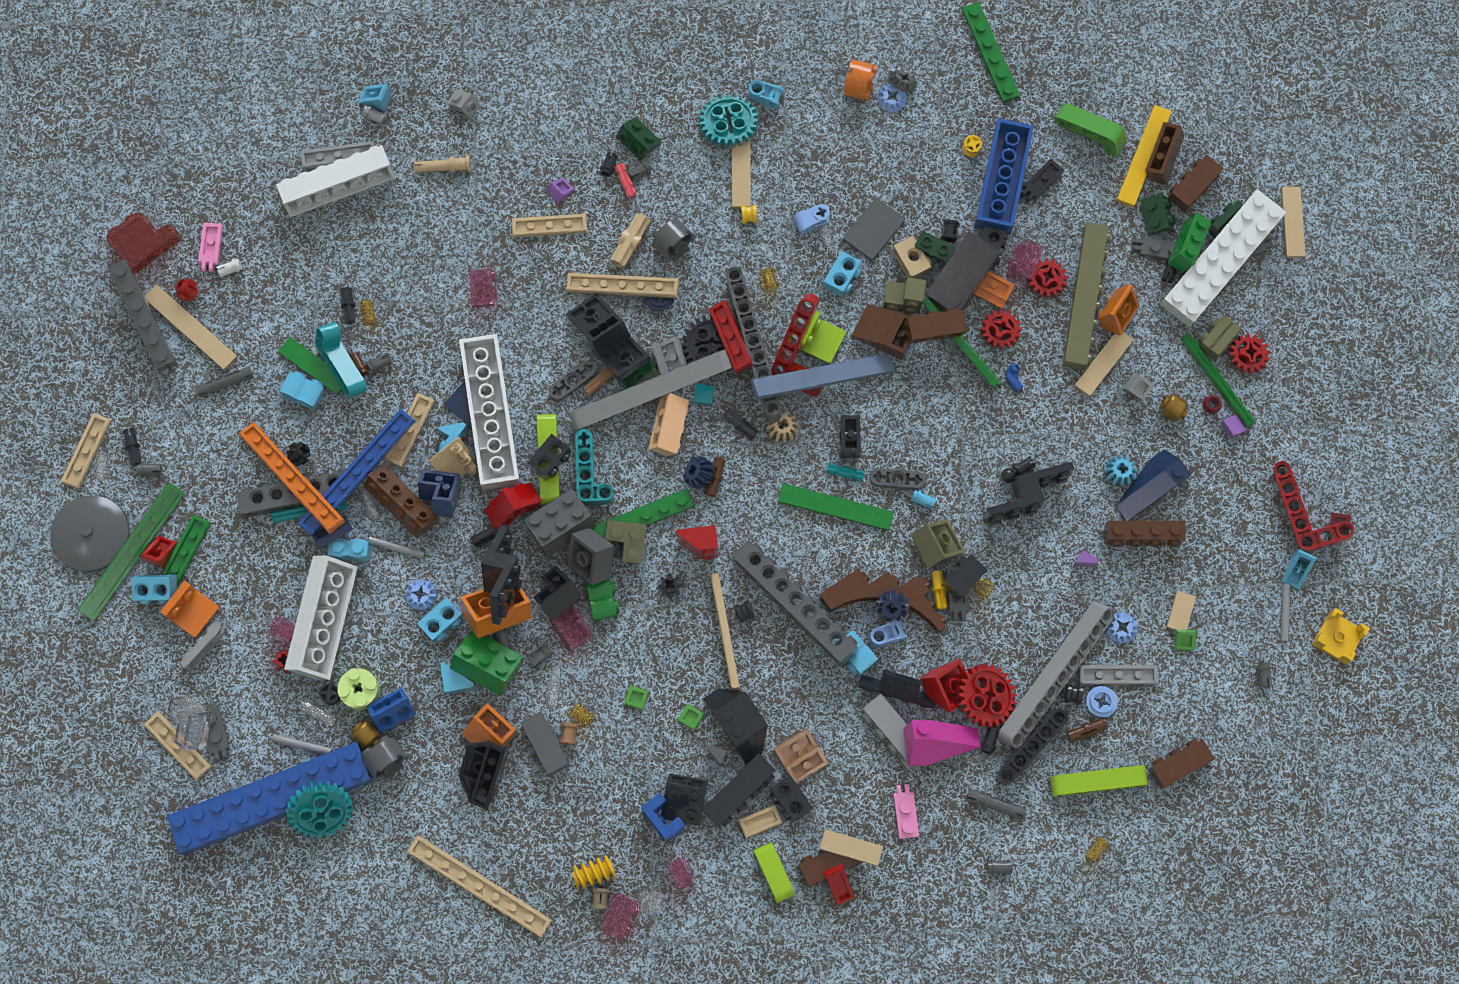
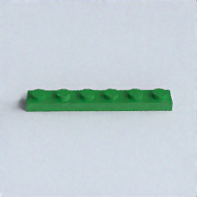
(990, 52)
(653, 511)

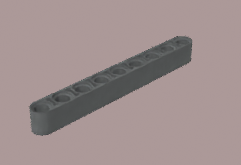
(752, 335)

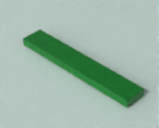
(968, 350)
(835, 507)

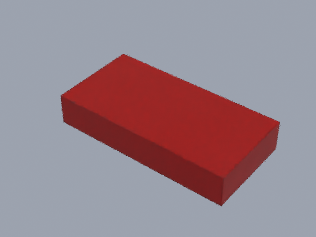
(839, 884)

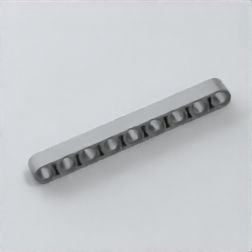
(650, 389)
(1056, 674)

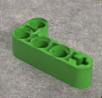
(1094, 127)

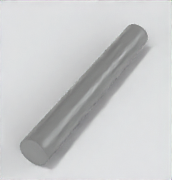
(396, 547)
(1285, 613)
(301, 744)

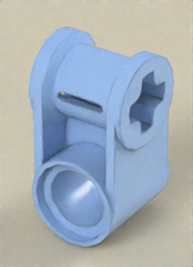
(809, 219)
(890, 632)

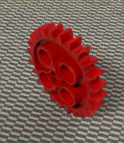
(986, 695)

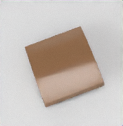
(800, 755)

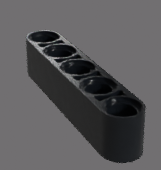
(1040, 742)

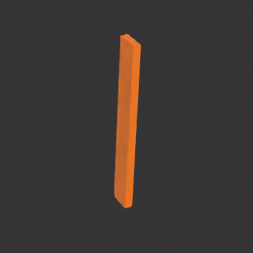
(292, 478)

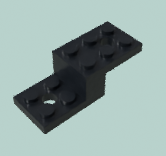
(608, 337)
(1028, 493)
(501, 574)

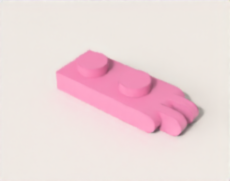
(210, 246)
(905, 813)

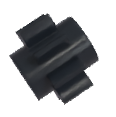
(298, 453)
(670, 591)

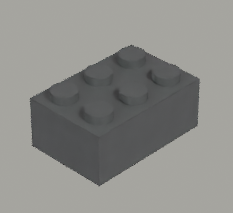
(557, 521)

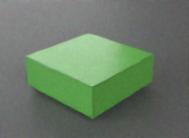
(1185, 639)
(636, 697)
(690, 717)

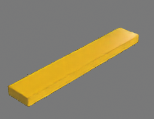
(1136, 173)

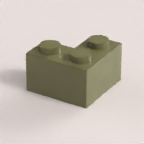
(906, 296)
(632, 538)

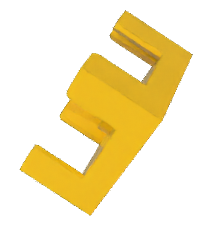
(1339, 636)

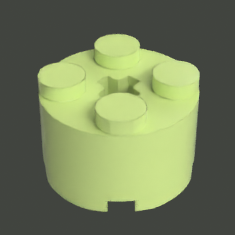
(358, 678)

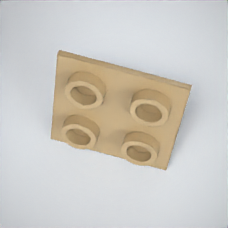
(455, 459)

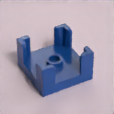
(658, 822)

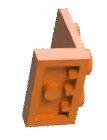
(189, 609)

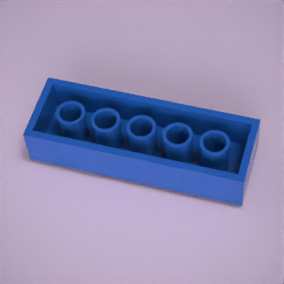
(1004, 175)

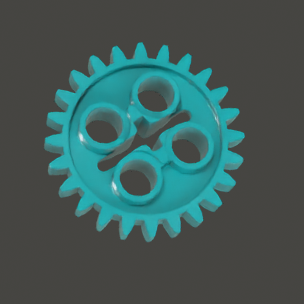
(745, 119)
(319, 816)

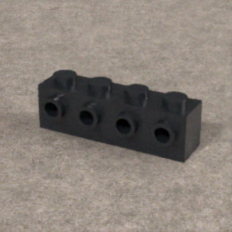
(739, 790)

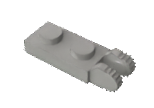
(203, 646)

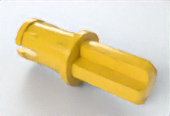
(939, 590)

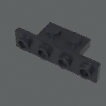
(898, 687)

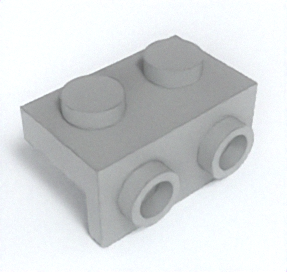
(668, 355)

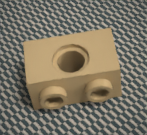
(912, 269)

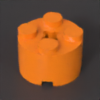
(860, 80)

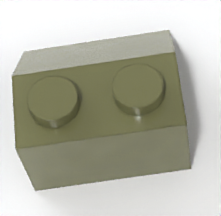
(937, 543)

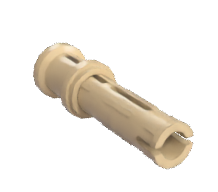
(452, 164)

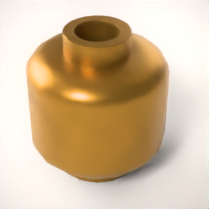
(1173, 407)
(365, 734)

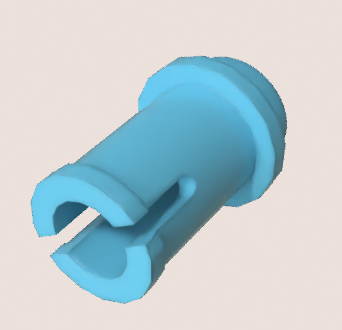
(923, 499)

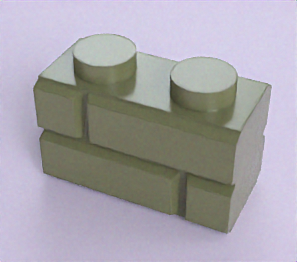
(1219, 338)

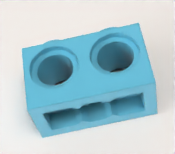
(839, 273)
(154, 585)
(436, 616)

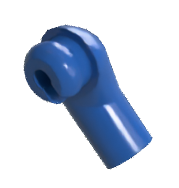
(1012, 375)

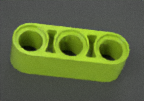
(774, 872)

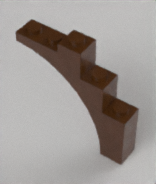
(856, 589)

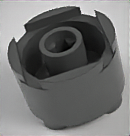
(672, 239)
(384, 758)

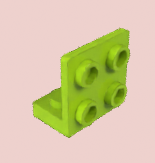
(822, 339)

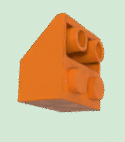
(489, 726)

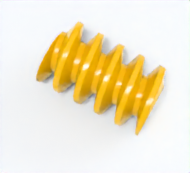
(593, 872)

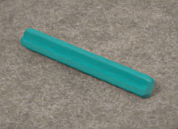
(295, 513)

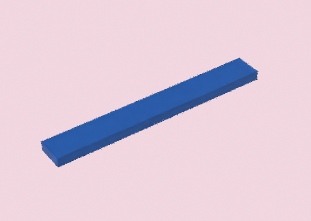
(361, 466)

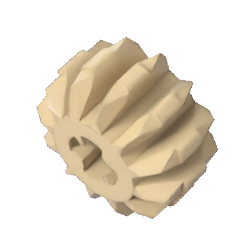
(787, 431)

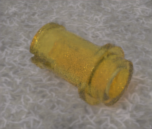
(368, 311)
(1097, 849)

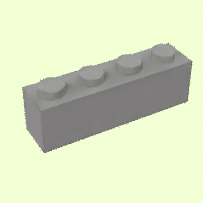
(888, 726)

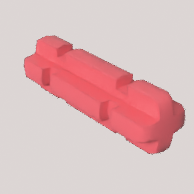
(625, 180)

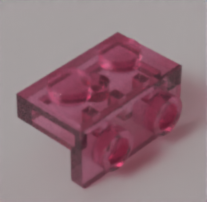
(1025, 259)
(482, 287)
(572, 628)
(619, 916)

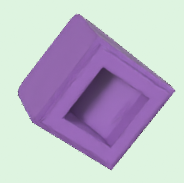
(559, 190)
(1233, 426)
(1086, 560)

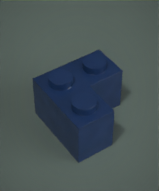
(442, 489)

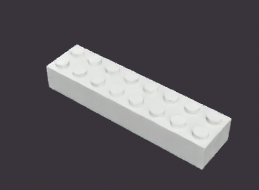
(1223, 258)
(489, 412)

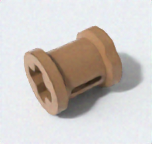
(568, 733)

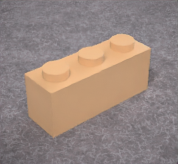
(668, 424)

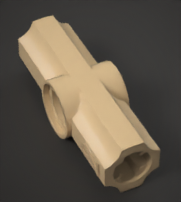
(630, 240)

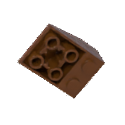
(883, 330)

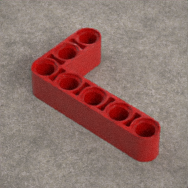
(792, 345)
(1301, 515)

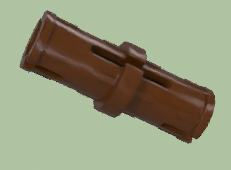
(712, 488)
(1087, 730)

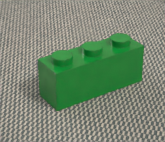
(1189, 242)

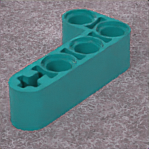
(338, 361)
(588, 467)

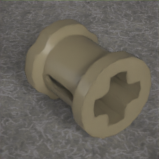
(596, 897)

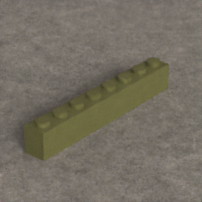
(1085, 296)

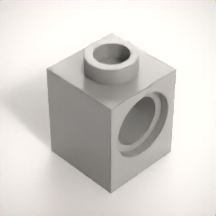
(1138, 386)

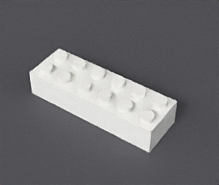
(335, 180)
(321, 617)

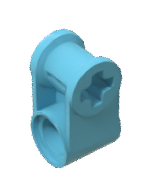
(766, 95)

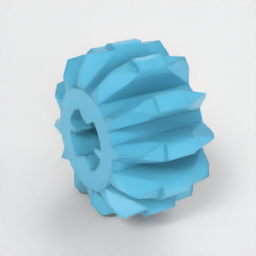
(1116, 474)

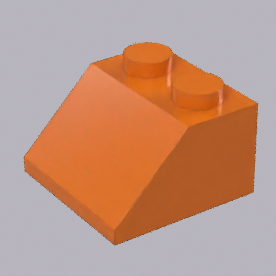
(1119, 310)

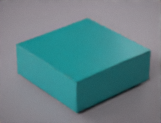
(703, 394)

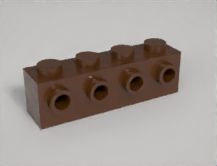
(400, 501)
(1144, 533)

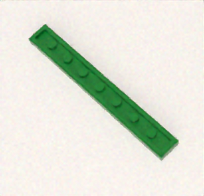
(130, 551)

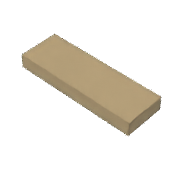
(851, 847)

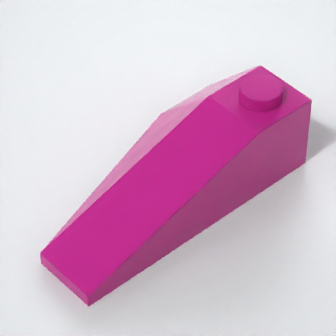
(937, 741)

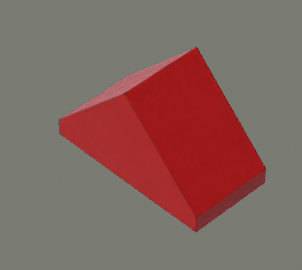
(159, 552)

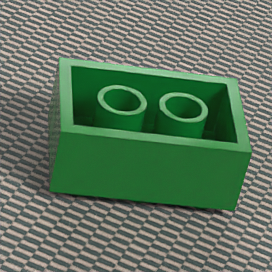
(486, 662)

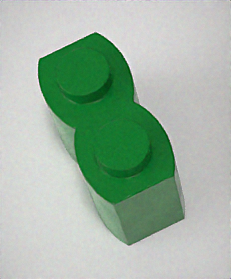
(602, 601)

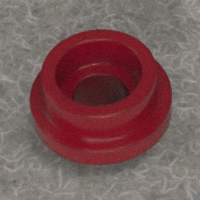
(1211, 398)

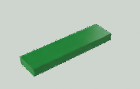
(310, 364)
(186, 547)

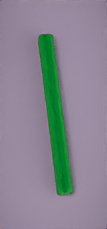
(1218, 380)

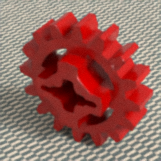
(1056, 281)
(1008, 332)
(1244, 360)

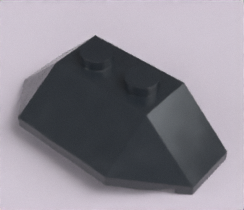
(739, 721)
(482, 771)

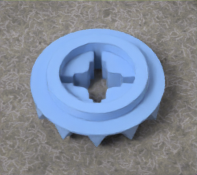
(891, 105)
(425, 601)
(1121, 636)
(1110, 699)

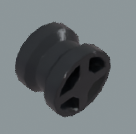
(744, 611)
(327, 692)
(1073, 694)

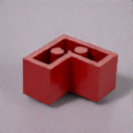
(512, 503)

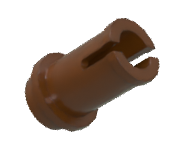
(357, 360)

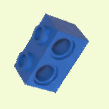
(391, 710)

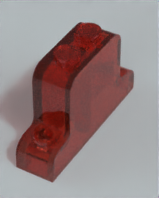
(140, 241)

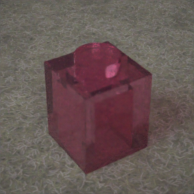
(282, 629)
(680, 873)

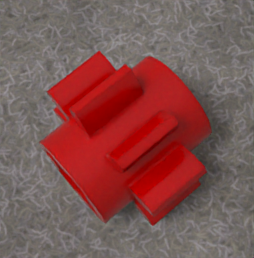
(186, 289)
(280, 657)

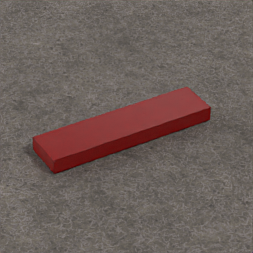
(731, 336)

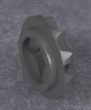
(908, 83)

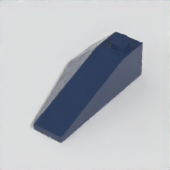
(1156, 479)

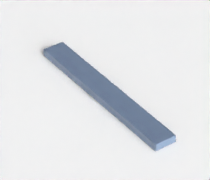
(822, 376)

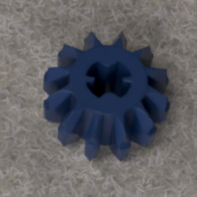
(698, 472)
(900, 605)

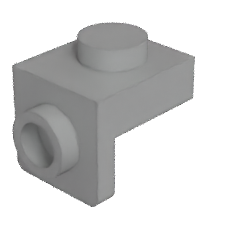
(464, 102)

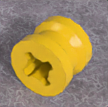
(973, 142)
(749, 214)

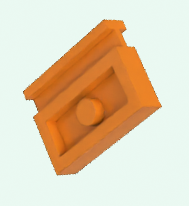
(994, 290)

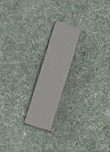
(325, 156)
(1118, 675)

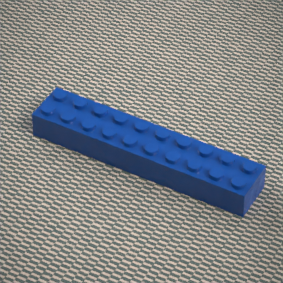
(263, 799)

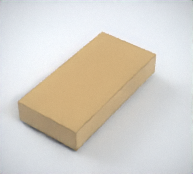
(1181, 611)
(760, 821)

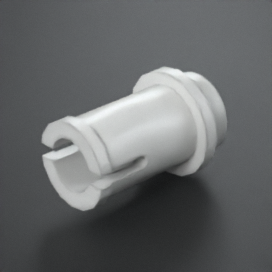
(230, 267)

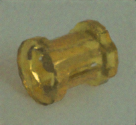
(769, 279)
(980, 592)
(582, 714)

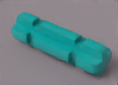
(845, 472)

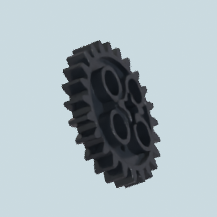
(706, 327)

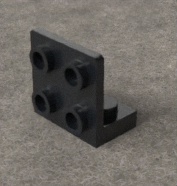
(684, 799)

